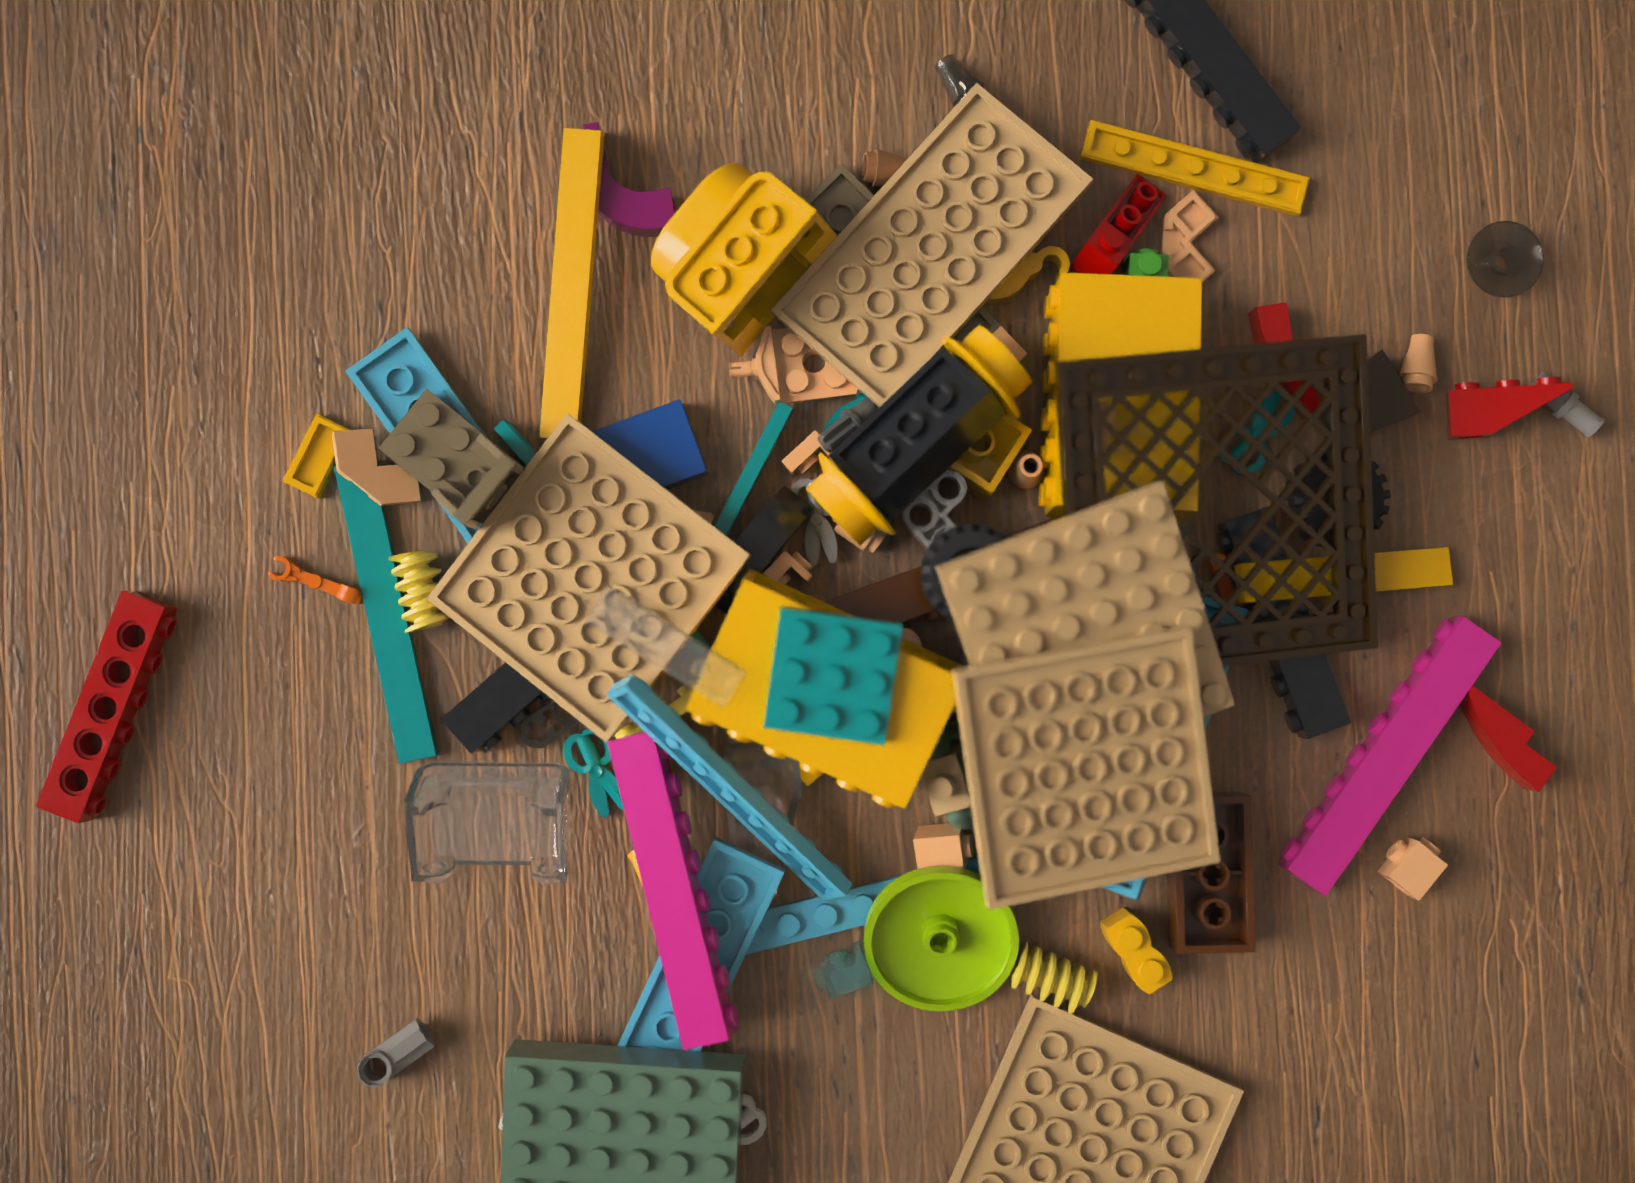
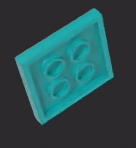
(832, 675)

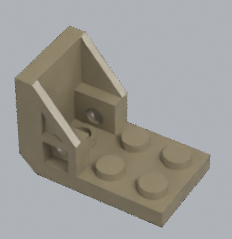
(452, 459)

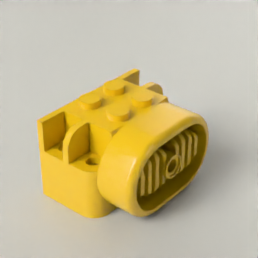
(738, 251)

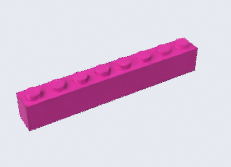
(1388, 753)
(674, 891)

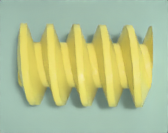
(418, 585)
(1053, 977)

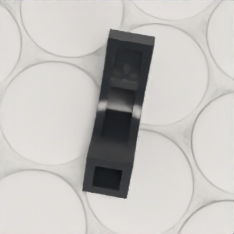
(767, 536)

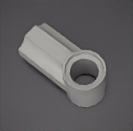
(396, 1052)

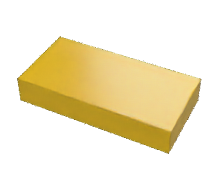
(315, 458)

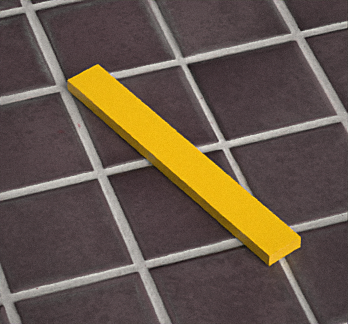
(572, 276)

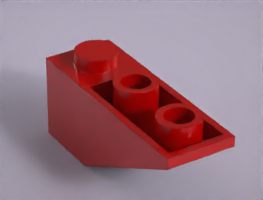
(1119, 228)
(1485, 411)

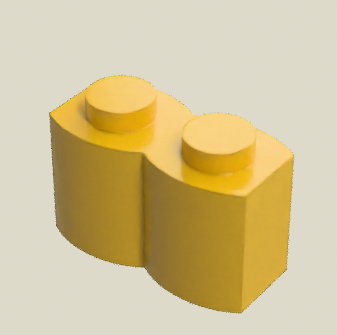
(1133, 944)

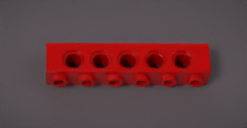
(61, 790)

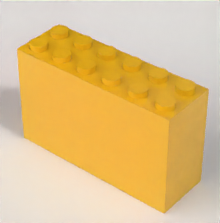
(1116, 318)
(917, 715)

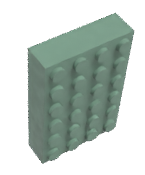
(620, 1114)

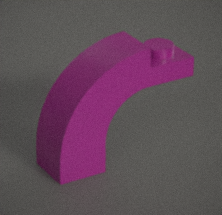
(631, 210)

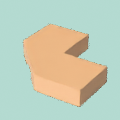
(1179, 229)
(358, 463)

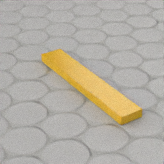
(1194, 168)
(1392, 571)

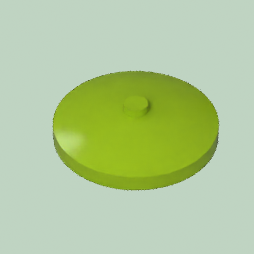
(938, 941)

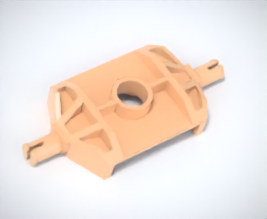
(782, 370)

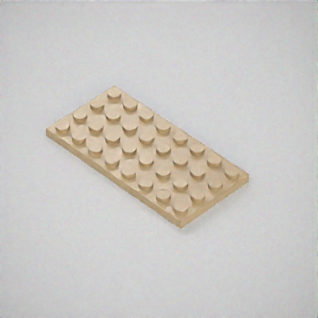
(932, 245)

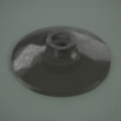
(1521, 254)

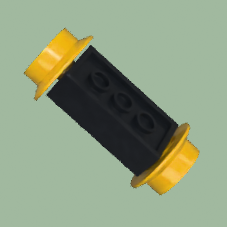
(919, 433)

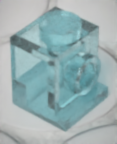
(843, 972)

